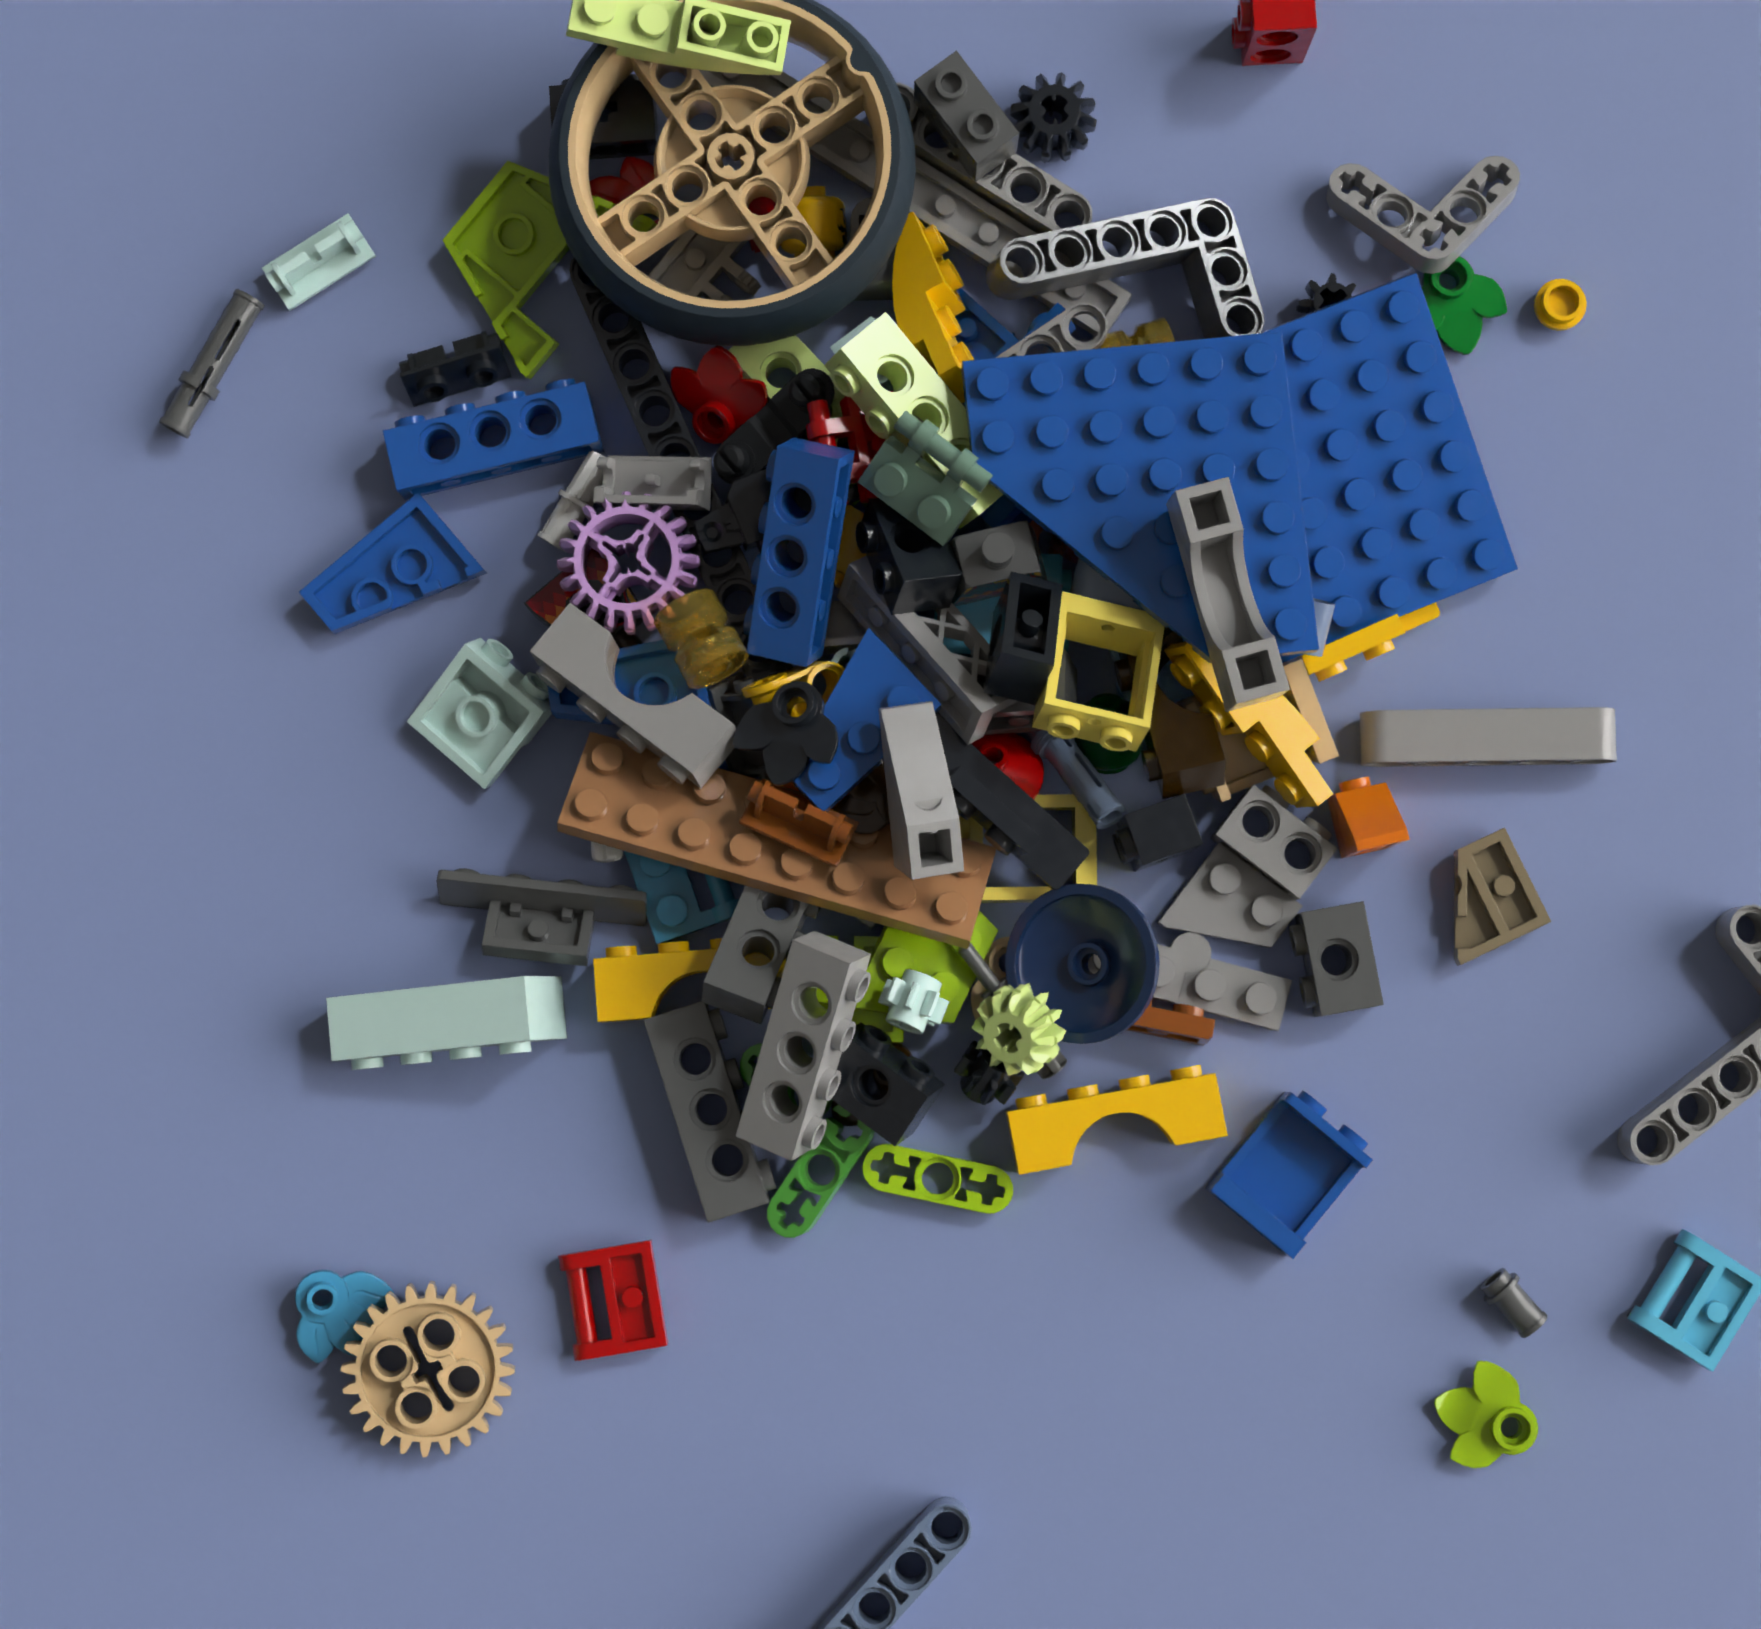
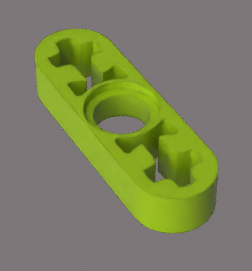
(973, 1198)

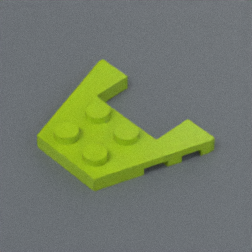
(508, 249)
(903, 950)

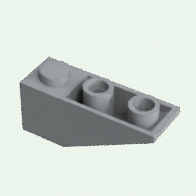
(919, 793)

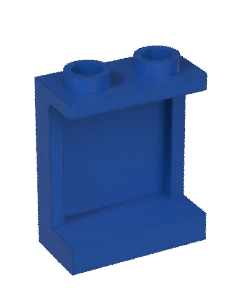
(1289, 1171)

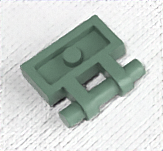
(916, 487)

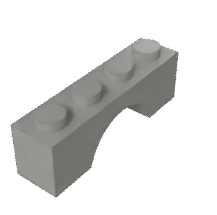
(1213, 557)
(684, 733)

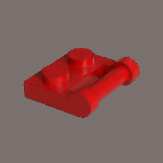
(630, 1297)

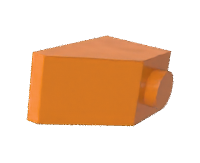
(1365, 818)

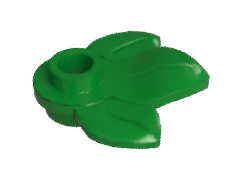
(1460, 310)

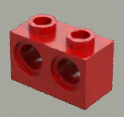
(1273, 30)

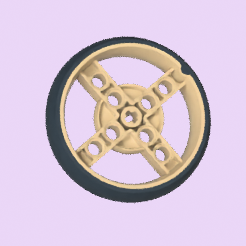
(816, 284)

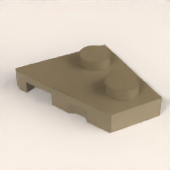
(1492, 897)

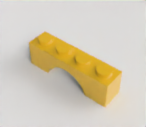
(634, 984)
(1182, 1108)

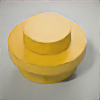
(1560, 304)

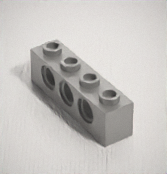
(768, 1113)

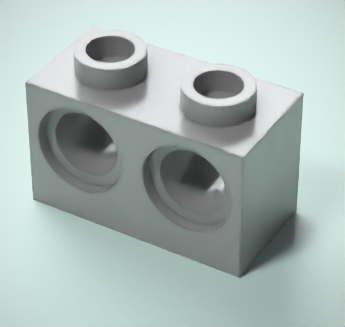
(1267, 852)

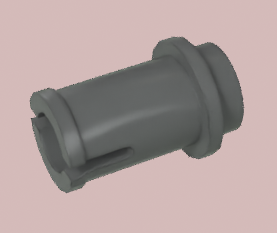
(1513, 1302)

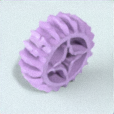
(614, 581)

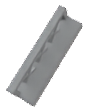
(920, 648)

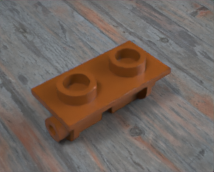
(798, 822)

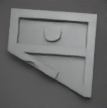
(1231, 902)

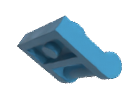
(672, 900)

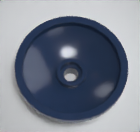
(1053, 951)

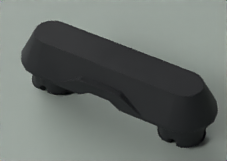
(774, 424)

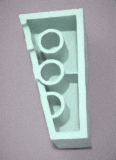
(446, 1018)

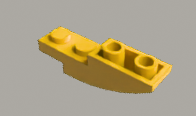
(929, 300)
(1272, 729)

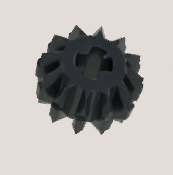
(1051, 98)

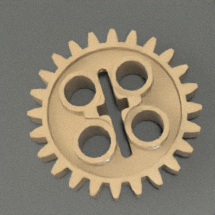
(383, 1390)

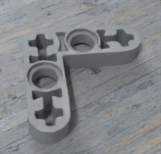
(1421, 225)

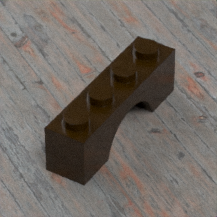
(1181, 743)

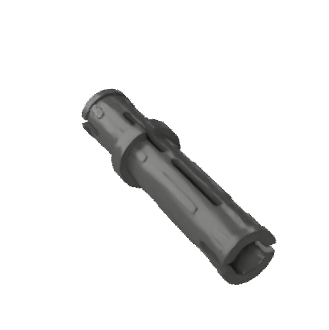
(182, 417)

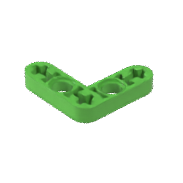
(833, 1145)

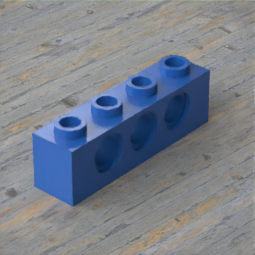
(521, 450)
(825, 476)

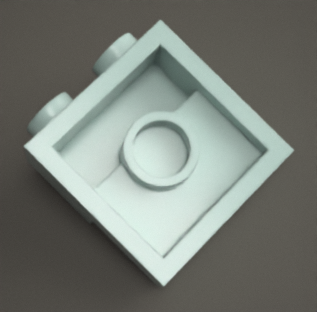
(482, 710)

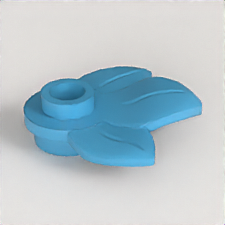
(332, 1324)

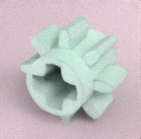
(913, 1001)

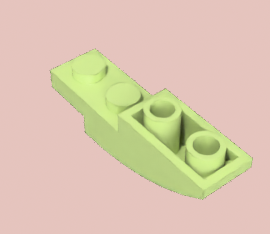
(684, 33)

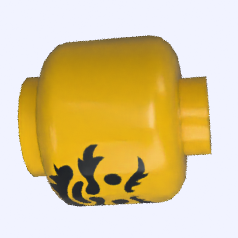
(825, 218)

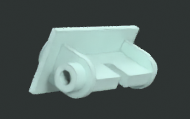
(318, 262)

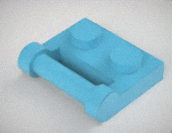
(1711, 1311)

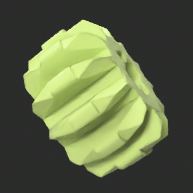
(1018, 1029)

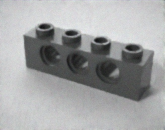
(731, 980)
(669, 1037)

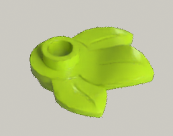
(1479, 1413)

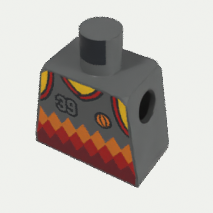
(990, 557)

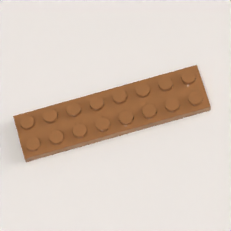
(637, 808)

